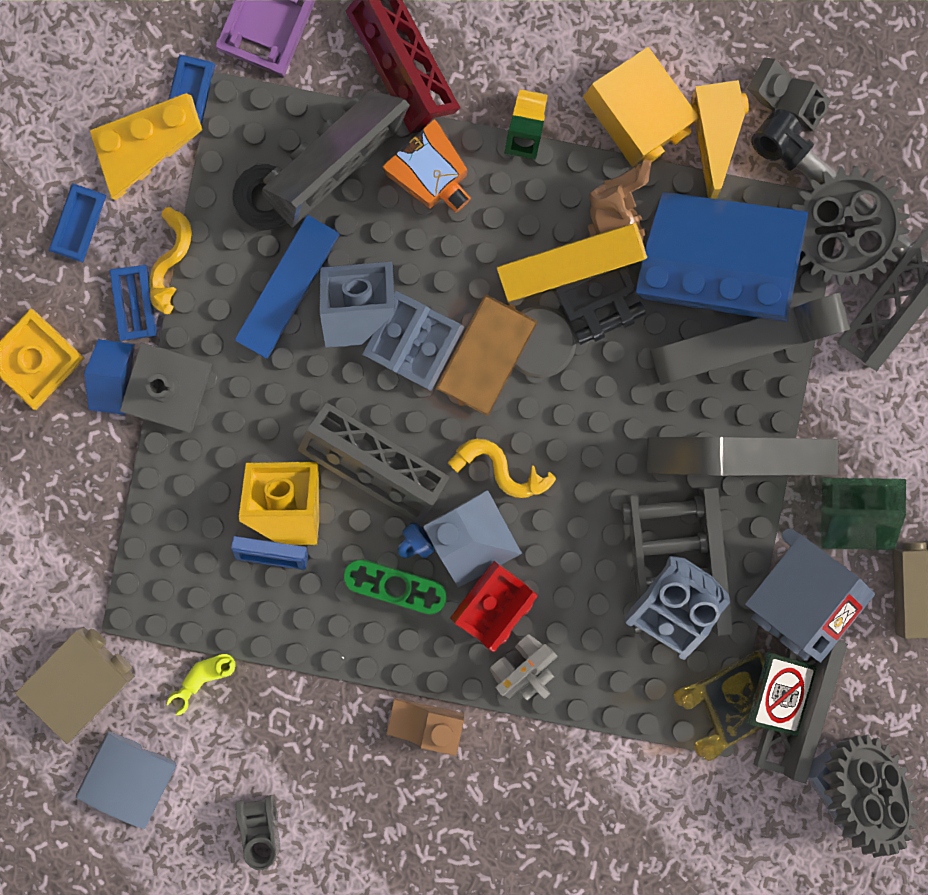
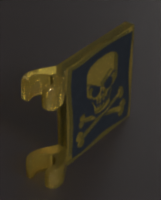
(728, 701)

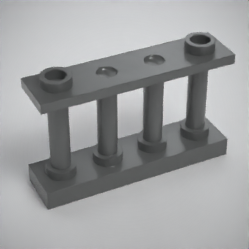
(707, 542)

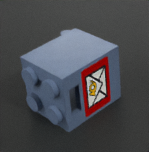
(808, 599)

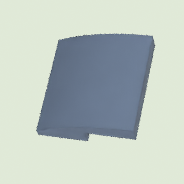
(414, 341)
(125, 780)

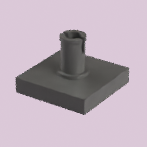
(166, 387)

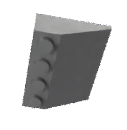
(334, 155)

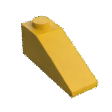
(721, 115)

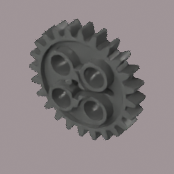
(843, 192)
(870, 796)

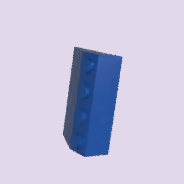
(723, 256)

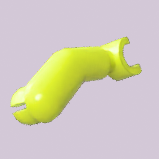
(202, 672)

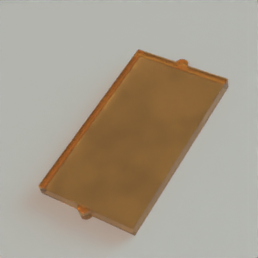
(486, 355)

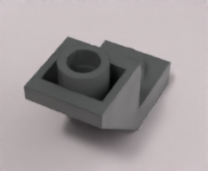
(778, 90)

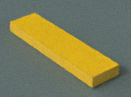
(572, 262)

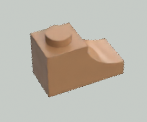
(426, 726)

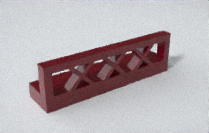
(395, 57)

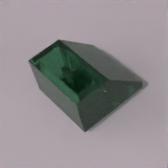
(862, 512)

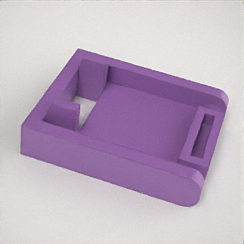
(269, 24)

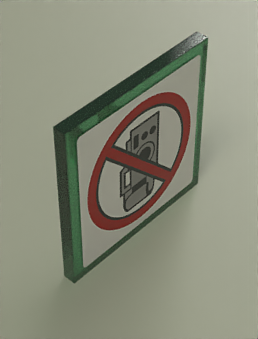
(782, 694)

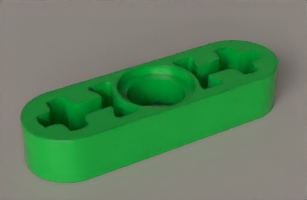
(366, 587)

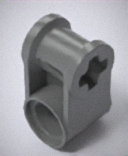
(256, 824)

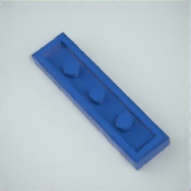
(287, 286)

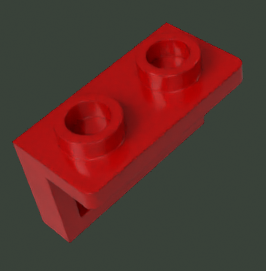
(494, 606)

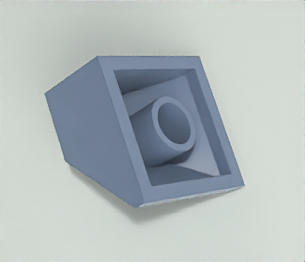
(355, 301)
(472, 538)

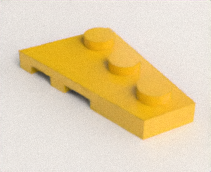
(142, 140)

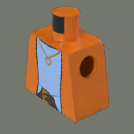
(430, 169)

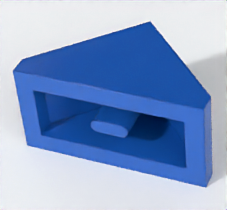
(108, 375)

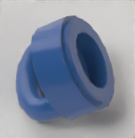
(419, 541)

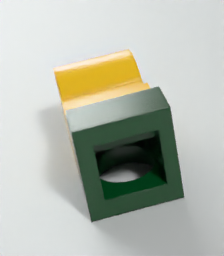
(526, 123)

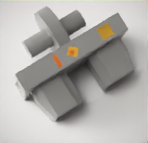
(512, 680)

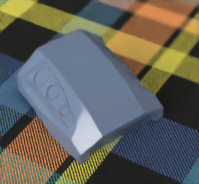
(680, 606)

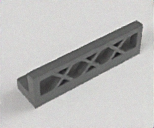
(905, 314)
(369, 468)
(802, 748)

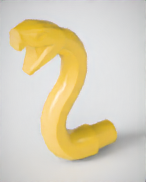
(159, 295)
(476, 447)

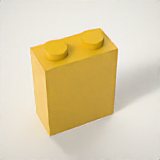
(641, 108)

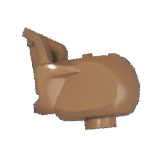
(614, 203)

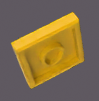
(36, 359)

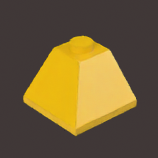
(282, 501)

